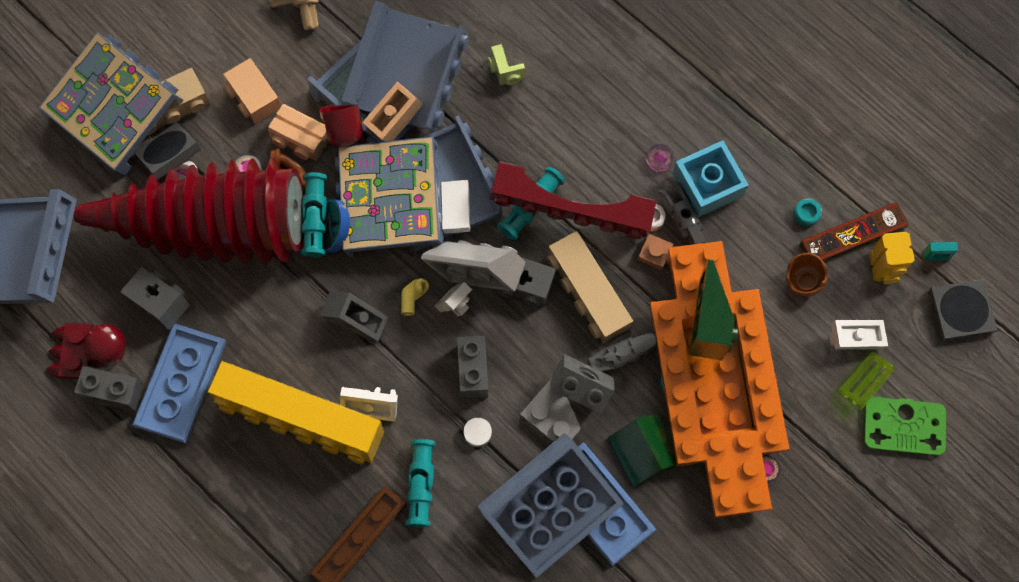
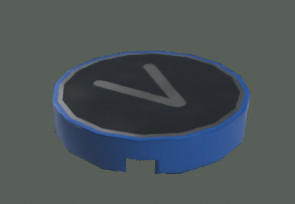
(337, 225)

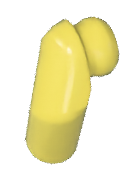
(411, 293)

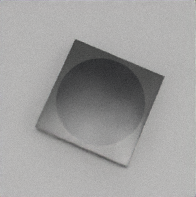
(167, 150)
(963, 310)

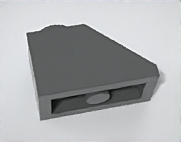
(353, 315)

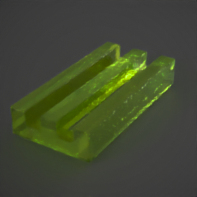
(853, 397)

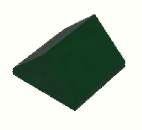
(643, 449)

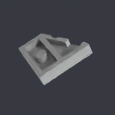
(551, 415)

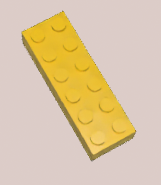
(296, 413)

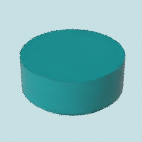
(807, 212)

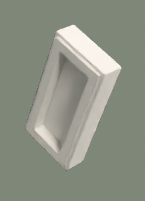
(455, 206)

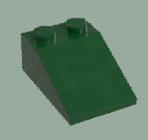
(713, 318)

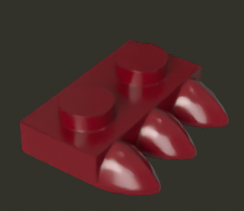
(70, 352)

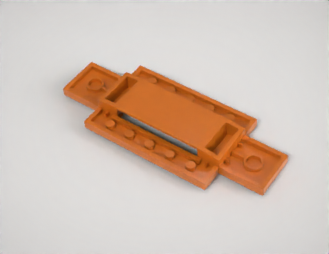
(709, 395)

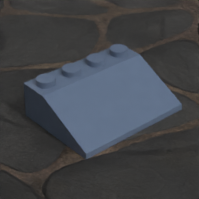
(550, 505)

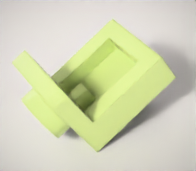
(505, 74)

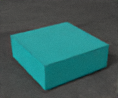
(940, 251)

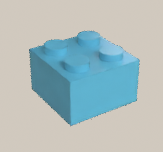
(710, 178)

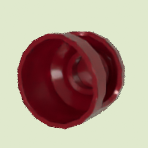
(342, 124)
(104, 345)

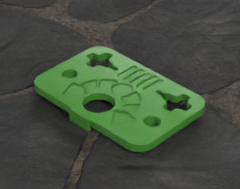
(905, 433)

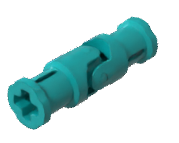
(313, 216)
(518, 219)
(420, 486)

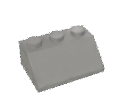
(476, 264)

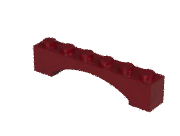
(515, 188)

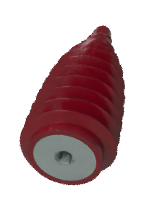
(209, 213)

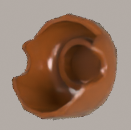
(806, 274)

